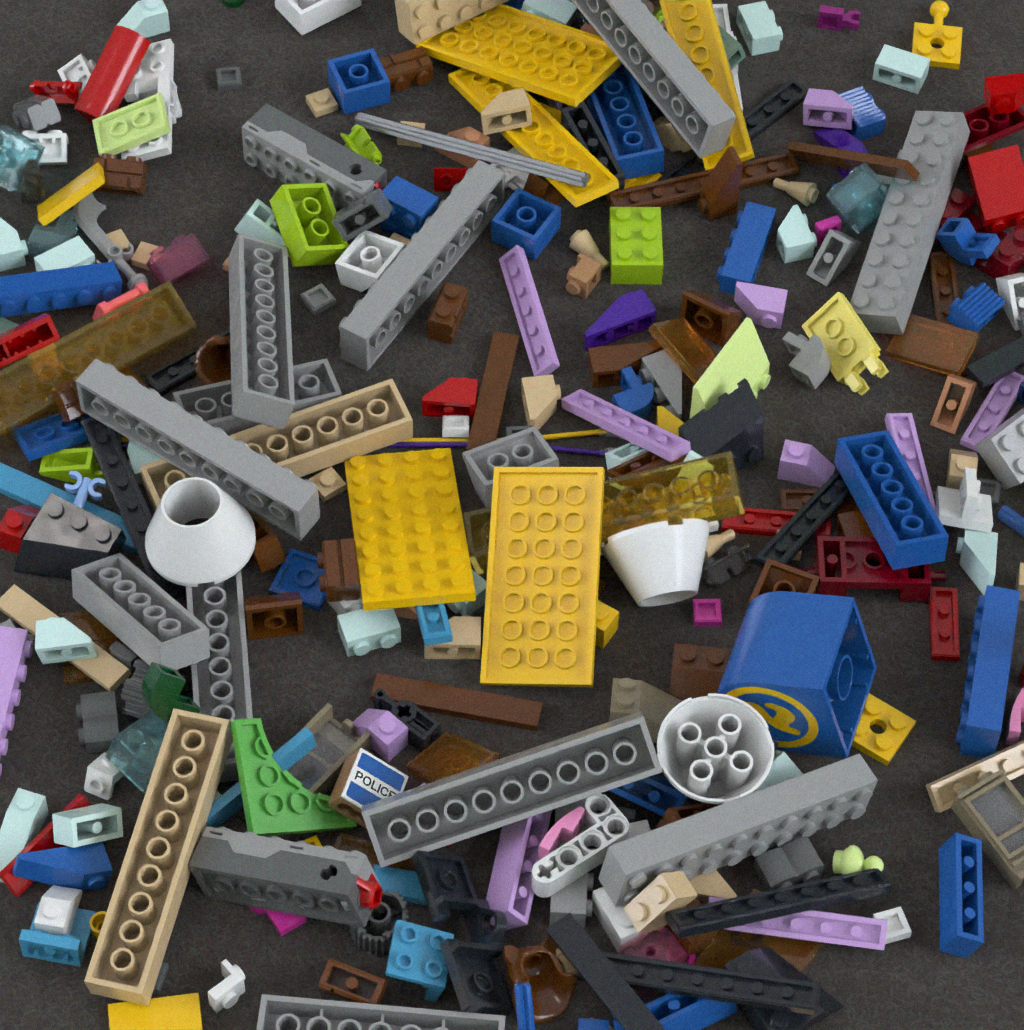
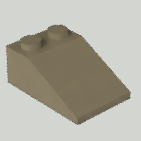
(635, 696)

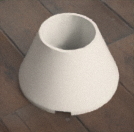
(200, 551)
(659, 560)

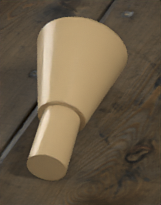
(802, 191)
(583, 243)
(716, 541)

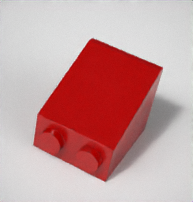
(998, 187)

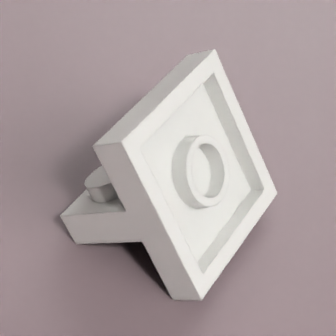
(965, 506)

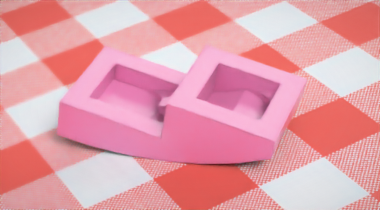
(1017, 716)
(563, 831)

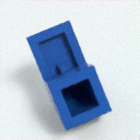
(963, 242)
(635, 396)

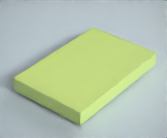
(131, 125)

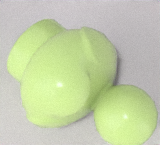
(852, 861)

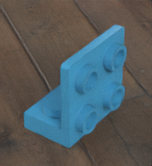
(60, 949)
(418, 957)

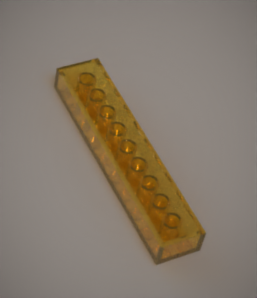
(116, 338)
(686, 490)

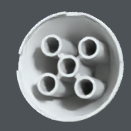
(715, 748)

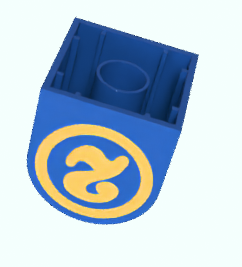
(797, 658)

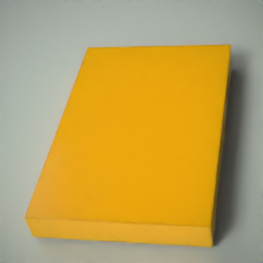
(71, 194)
(163, 1013)

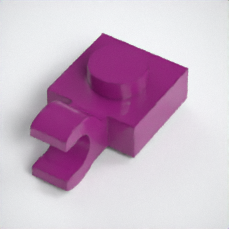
(833, 18)

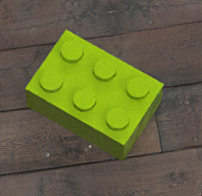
(306, 224)
(635, 245)

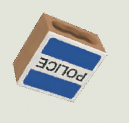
(364, 781)

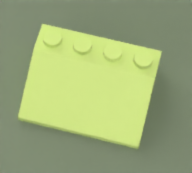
(739, 359)

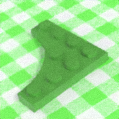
(273, 797)

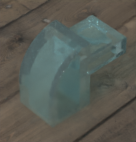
(47, 237)

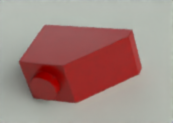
(1004, 93)
(452, 397)
(15, 526)

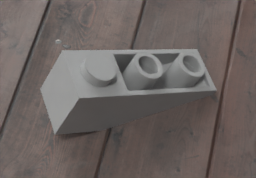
(666, 380)

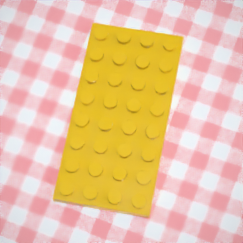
(527, 53)
(408, 529)
(543, 577)

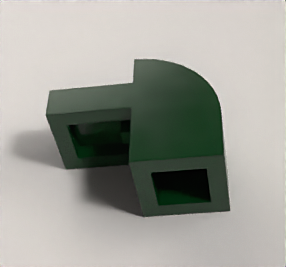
(162, 691)

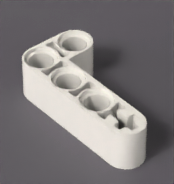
(550, 872)

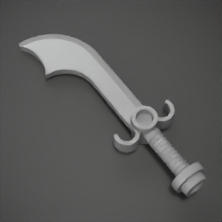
(86, 216)

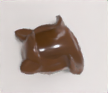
(214, 360)
(546, 974)

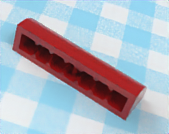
(112, 73)
(27, 339)

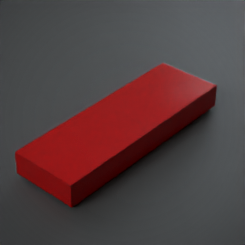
(944, 624)

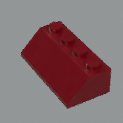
(989, 128)

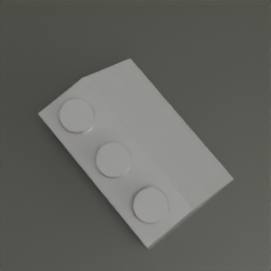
(516, 450)

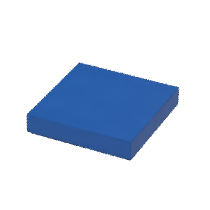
(300, 575)

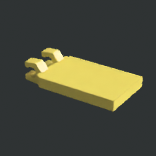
(846, 342)

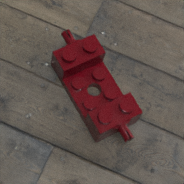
(1009, 253)
(843, 565)

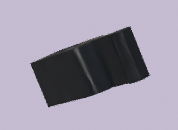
(422, 728)

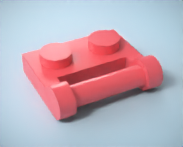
(105, 307)

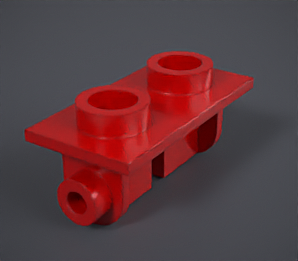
(61, 91)
(447, 177)

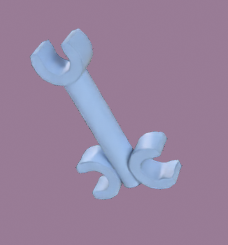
(84, 487)

